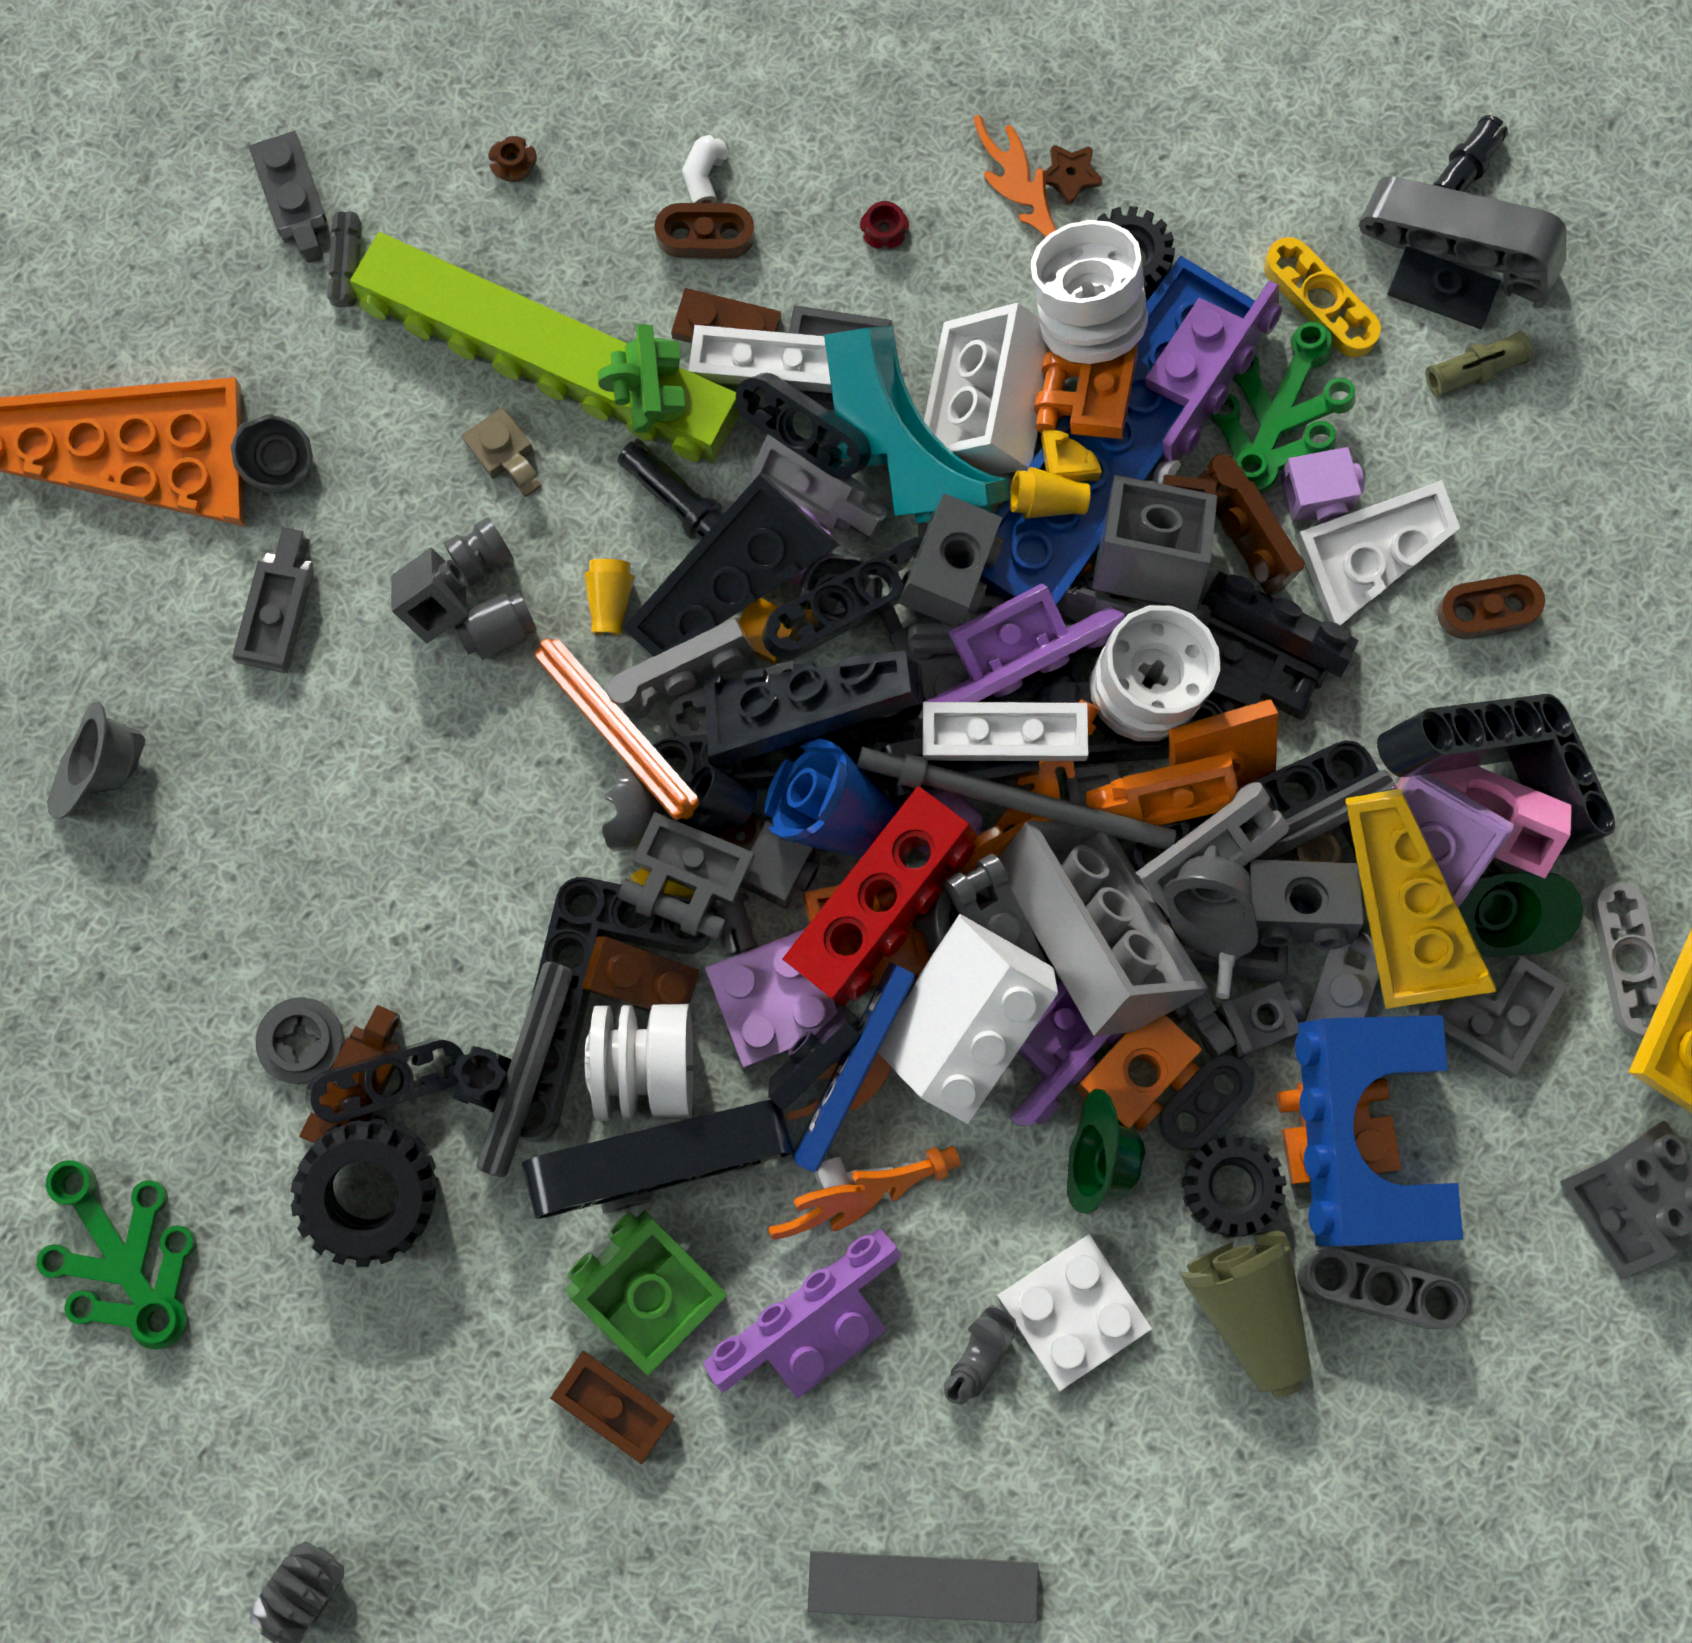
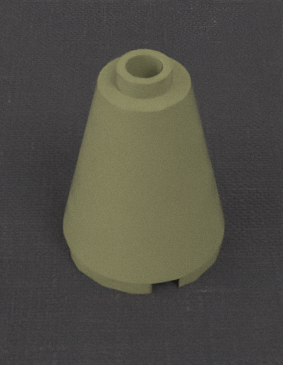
(1255, 1309)

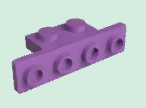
(1204, 360)
(1018, 641)
(1061, 1053)
(814, 1326)

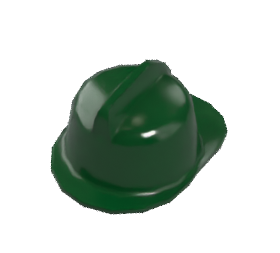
(1521, 913)
(1102, 1156)

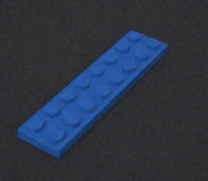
(1061, 546)

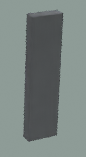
(923, 1587)

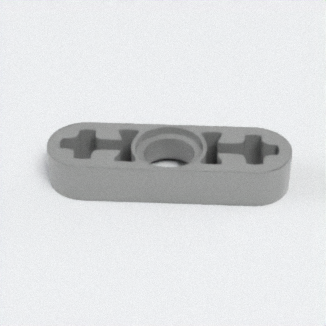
(1644, 943)

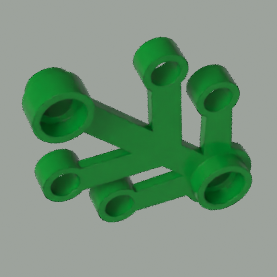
(1281, 415)
(122, 1261)

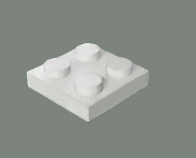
(1074, 1312)

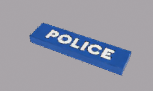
(853, 1068)

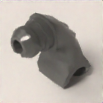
(988, 1342)

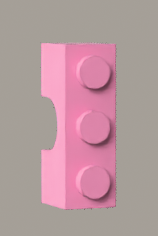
(1539, 820)

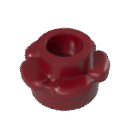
(884, 213)

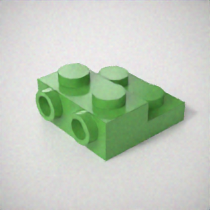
(643, 1290)

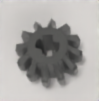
(297, 1594)

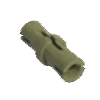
(1507, 354)

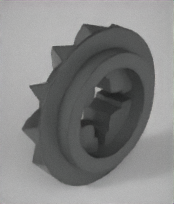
(283, 1022)

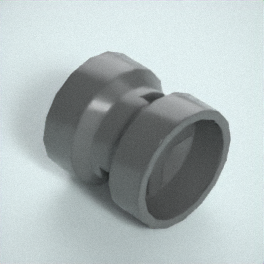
(488, 543)

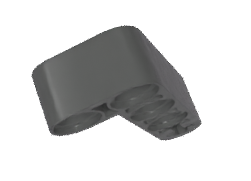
(1471, 230)

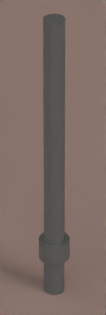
(914, 772)

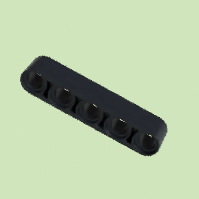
(655, 1158)

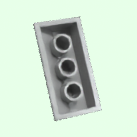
(1099, 926)

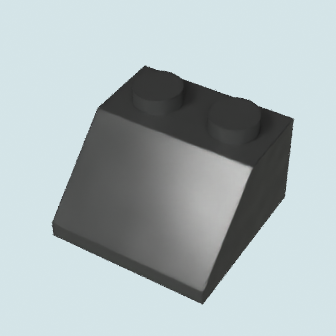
(1155, 542)

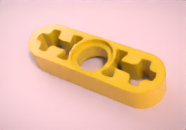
(1325, 278)

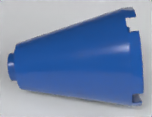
(827, 801)

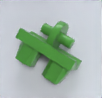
(635, 379)

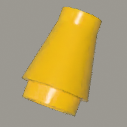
(1046, 494)
(608, 594)

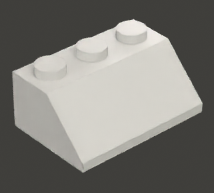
(988, 388)
(967, 1017)

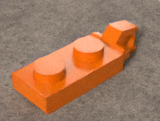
(1170, 792)

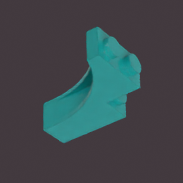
(875, 400)

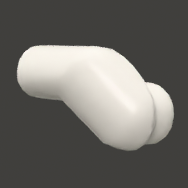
(696, 169)

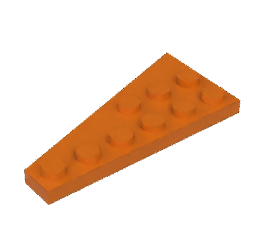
(133, 444)

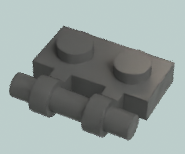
(691, 860)

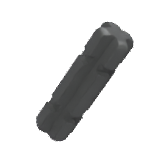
(343, 258)

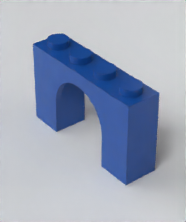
(1348, 1198)

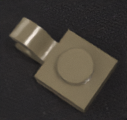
(501, 448)

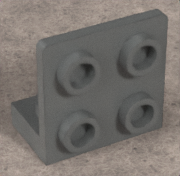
(1637, 1200)

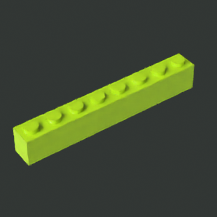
(528, 341)

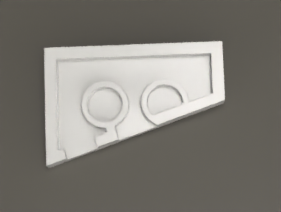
(1372, 547)

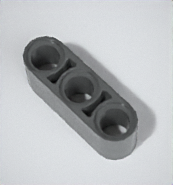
(1408, 1285)

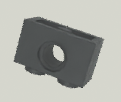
(958, 532)
(1327, 887)

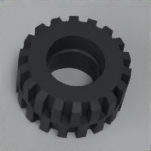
(353, 1236)

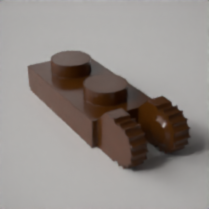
(1252, 526)

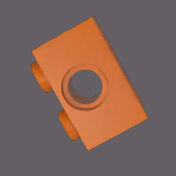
(1160, 1045)

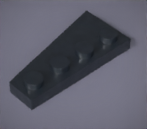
(738, 561)
(785, 708)

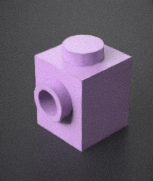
(1322, 485)

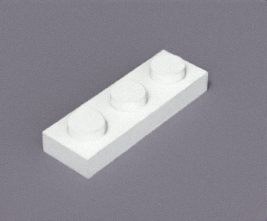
(738, 354)
(1005, 731)

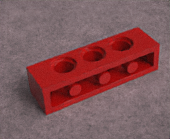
(883, 866)

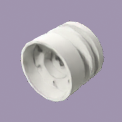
(1090, 291)
(1169, 650)
(641, 1062)

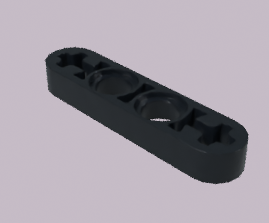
(849, 591)

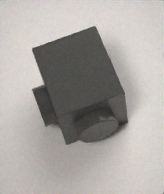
(429, 595)
(780, 868)

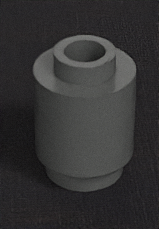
(496, 625)

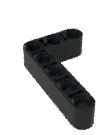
(1527, 731)
(1311, 772)
(568, 931)

